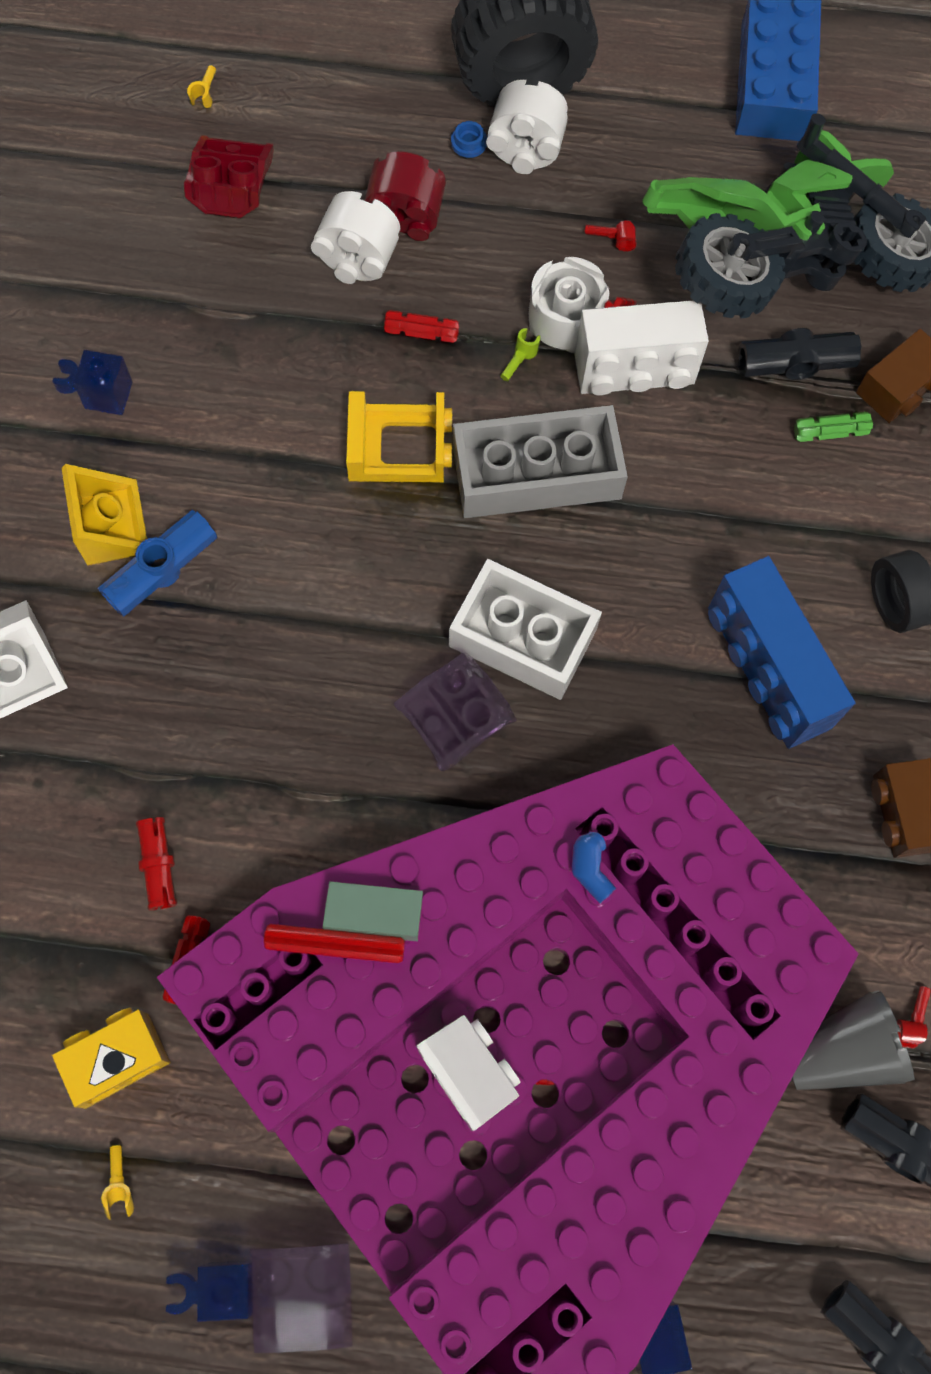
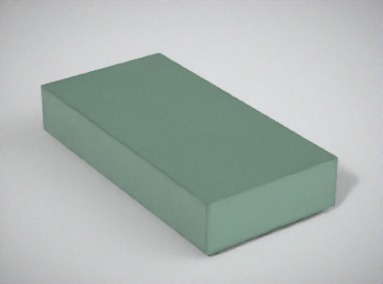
(373, 910)

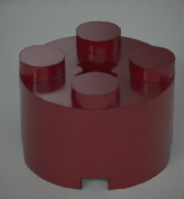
(409, 191)

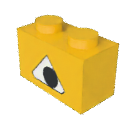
(110, 1058)

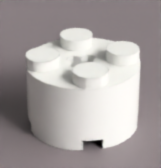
(528, 125)
(356, 237)
(559, 297)

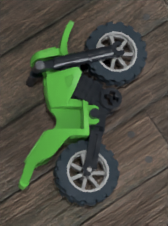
(794, 228)

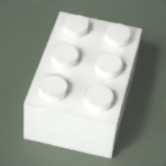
(640, 347)
(524, 628)

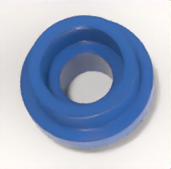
(469, 139)

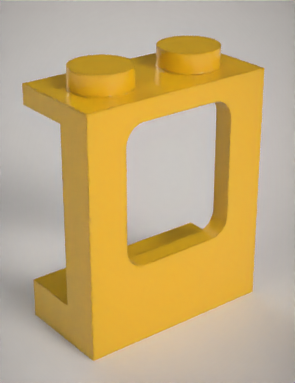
(365, 439)

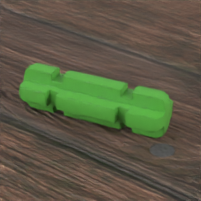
(833, 426)

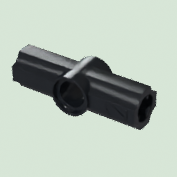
(799, 354)
(900, 1141)
(881, 1339)

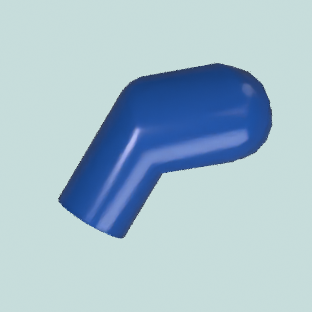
(586, 866)

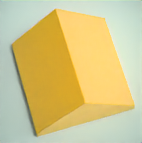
(103, 514)

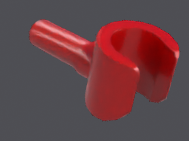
(623, 233)
(915, 1031)

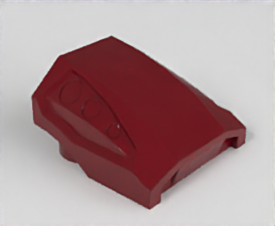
(227, 176)

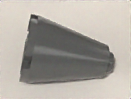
(856, 1049)

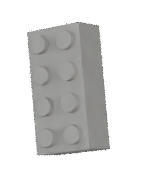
(539, 461)

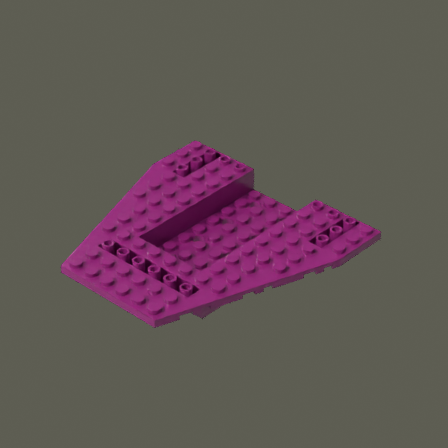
(582, 1207)

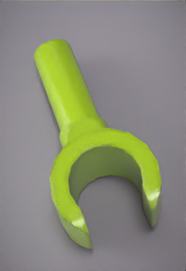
(523, 351)

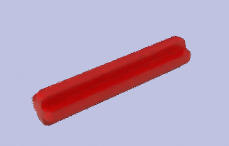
(334, 943)

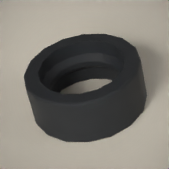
(902, 590)

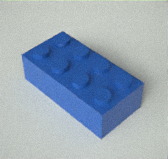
(778, 68)
(778, 653)

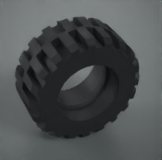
(554, 55)

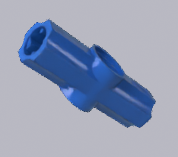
(139, 580)

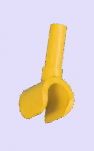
(202, 88)
(117, 1189)

